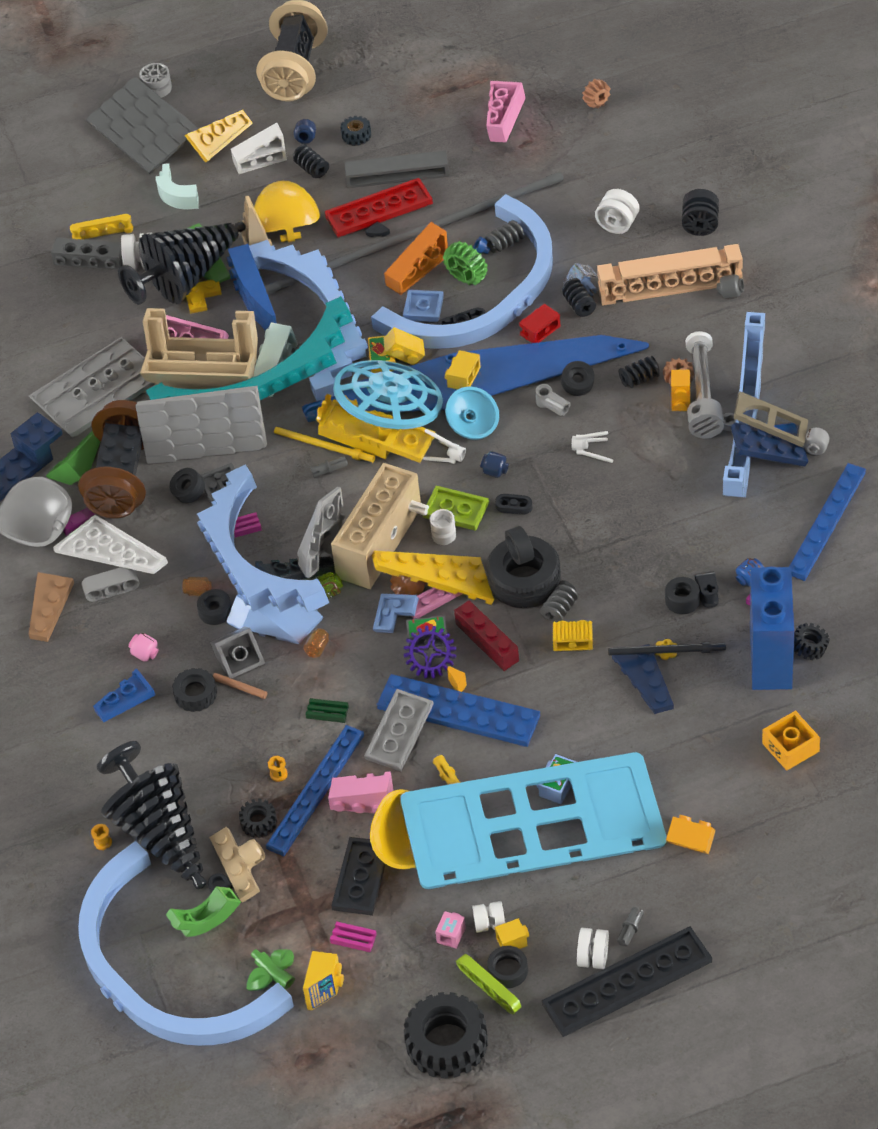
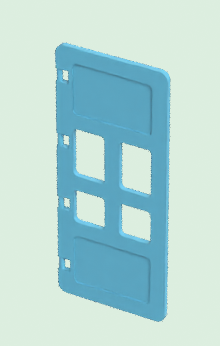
(454, 836)

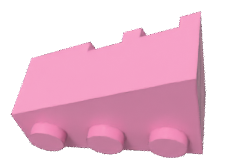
(359, 793)

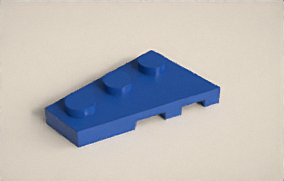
(128, 695)

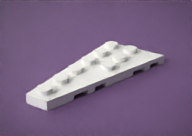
(109, 545)

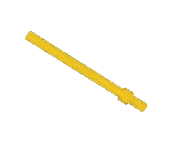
(355, 453)

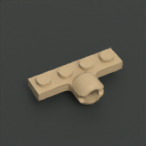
(238, 861)

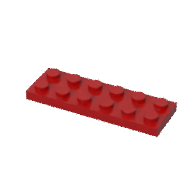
(378, 207)

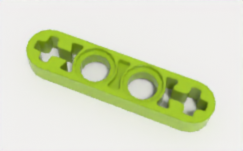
(488, 984)

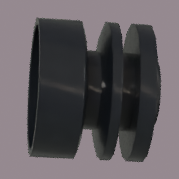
(700, 212)

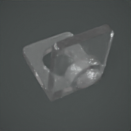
(578, 271)

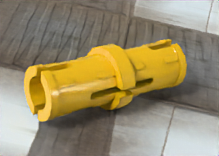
(447, 772)

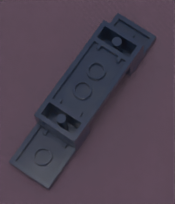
(29, 453)

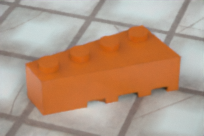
(417, 259)

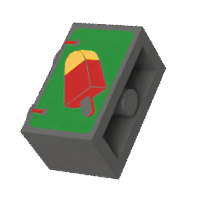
(414, 624)

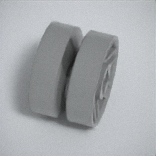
(156, 77)

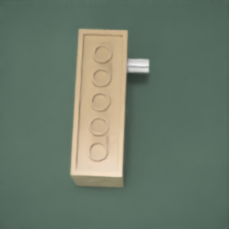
(377, 524)

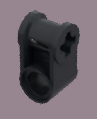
(708, 588)

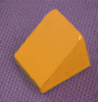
(456, 678)

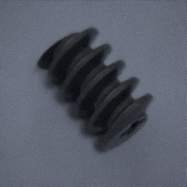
(310, 161)
(578, 297)
(639, 371)

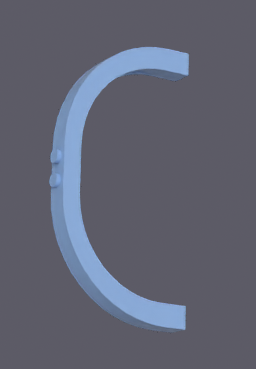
(506, 311)
(173, 1028)

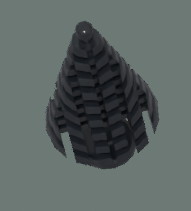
(177, 260)
(153, 811)

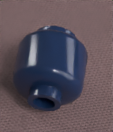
(304, 131)
(494, 464)

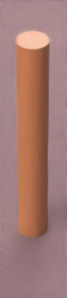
(240, 686)

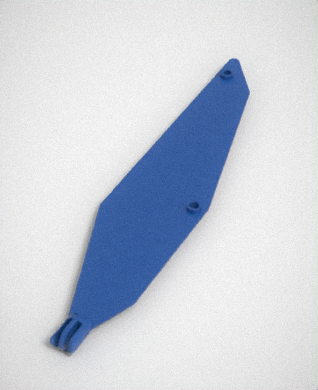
(507, 367)

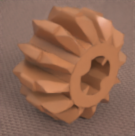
(596, 93)
(677, 365)

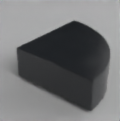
(377, 230)

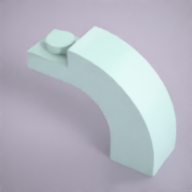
(176, 195)

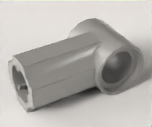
(547, 399)

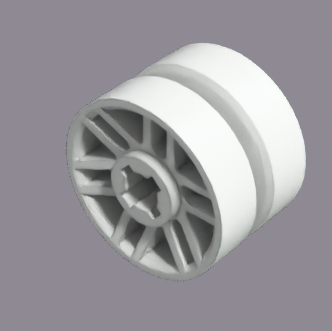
(592, 948)

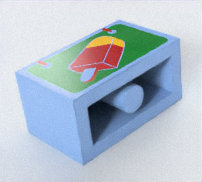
(556, 790)

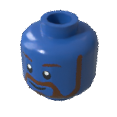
(744, 570)

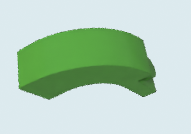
(207, 915)

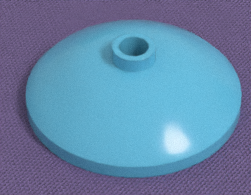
(477, 405)

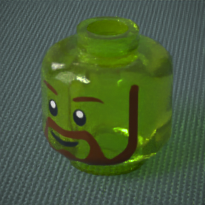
(331, 583)

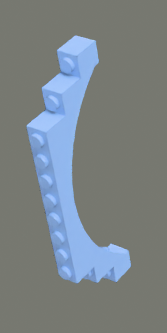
(313, 272)
(737, 472)
(255, 585)

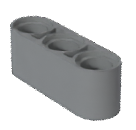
(110, 583)

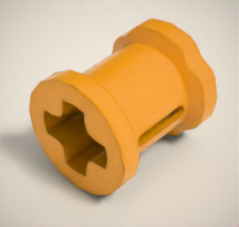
(274, 770)
(101, 837)

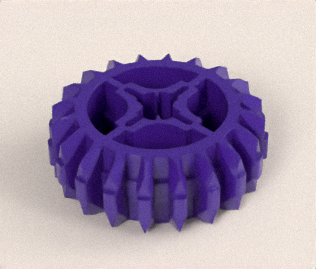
(420, 650)

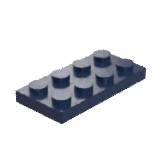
(762, 445)

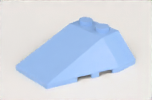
(287, 625)

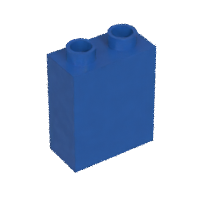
(771, 628)

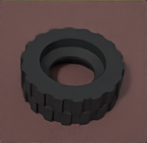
(198, 702)

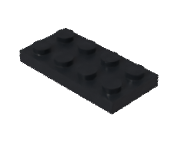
(358, 879)

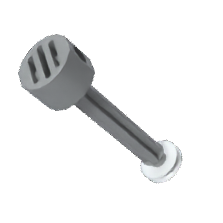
(705, 414)

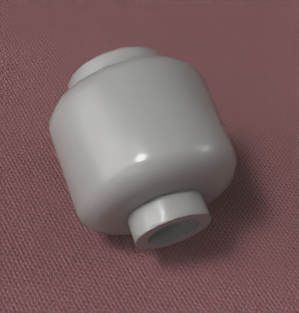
(817, 440)

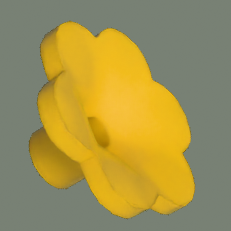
(664, 656)

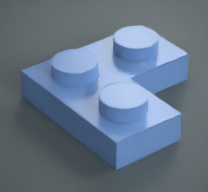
(389, 607)

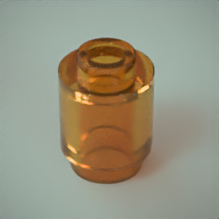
(196, 585)
(316, 643)

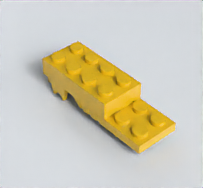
(379, 441)

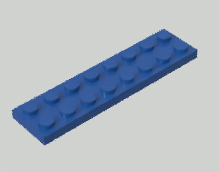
(468, 711)

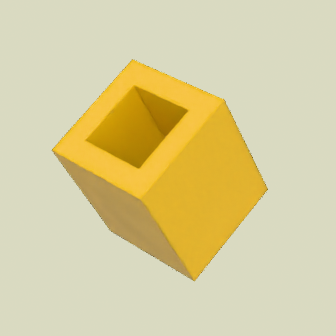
(512, 934)

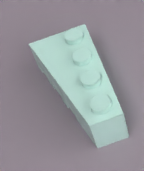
(276, 347)

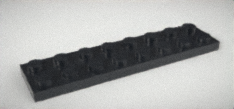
(626, 981)

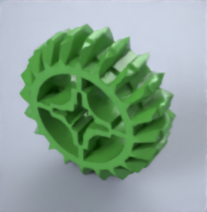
(465, 263)

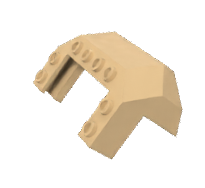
(199, 361)

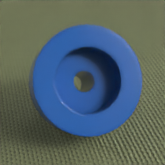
(480, 245)

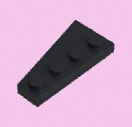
(292, 570)

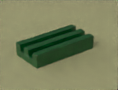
(328, 708)

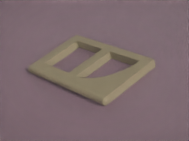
(747, 402)

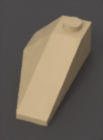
(254, 229)

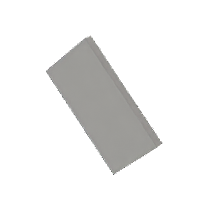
(398, 730)

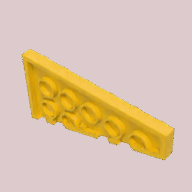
(440, 571)

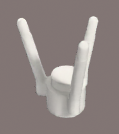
(580, 443)
(454, 451)

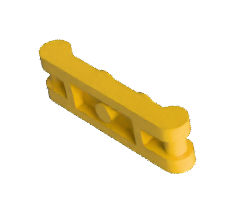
(102, 227)

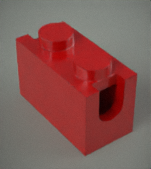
(540, 324)

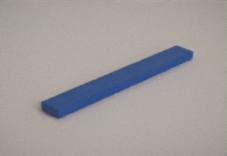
(314, 790)

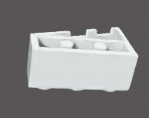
(260, 150)

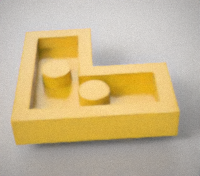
(202, 290)

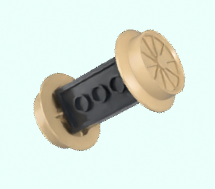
(287, 70)

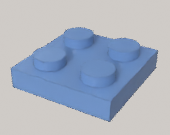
(423, 305)

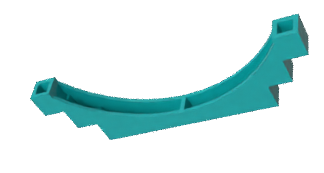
(308, 360)

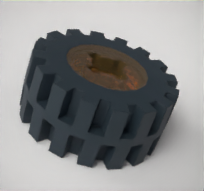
(355, 130)

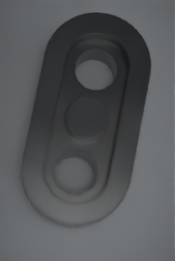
(513, 504)

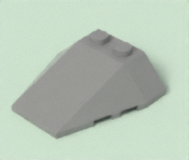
(321, 531)

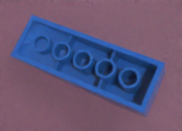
(250, 285)

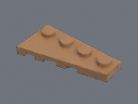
(48, 603)

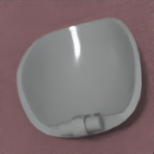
(35, 512)

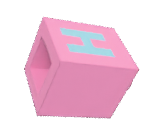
(450, 929)

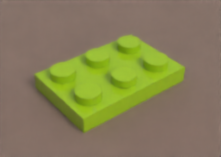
(466, 507)

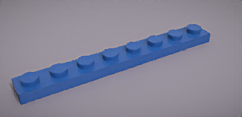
(826, 521)

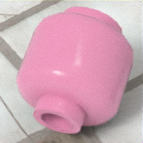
(143, 647)

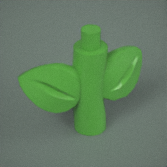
(271, 969)

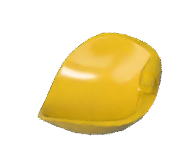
(284, 207)
(389, 833)

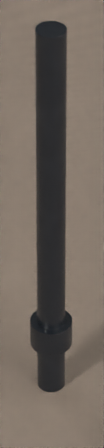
(704, 647)

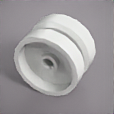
(617, 211)

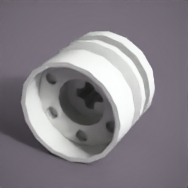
(130, 251)

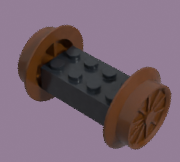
(112, 486)

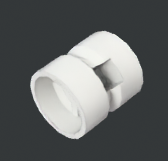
(443, 527)
(481, 916)

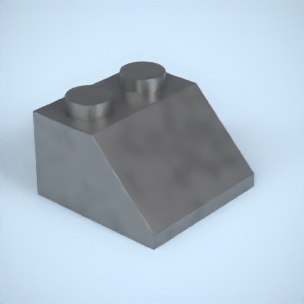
(237, 652)

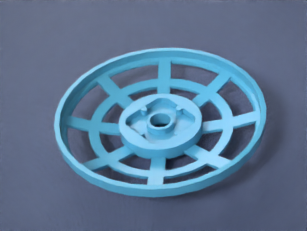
(390, 389)

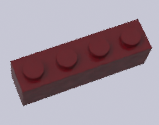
(486, 635)

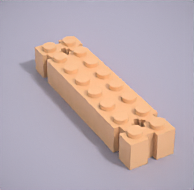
(667, 274)

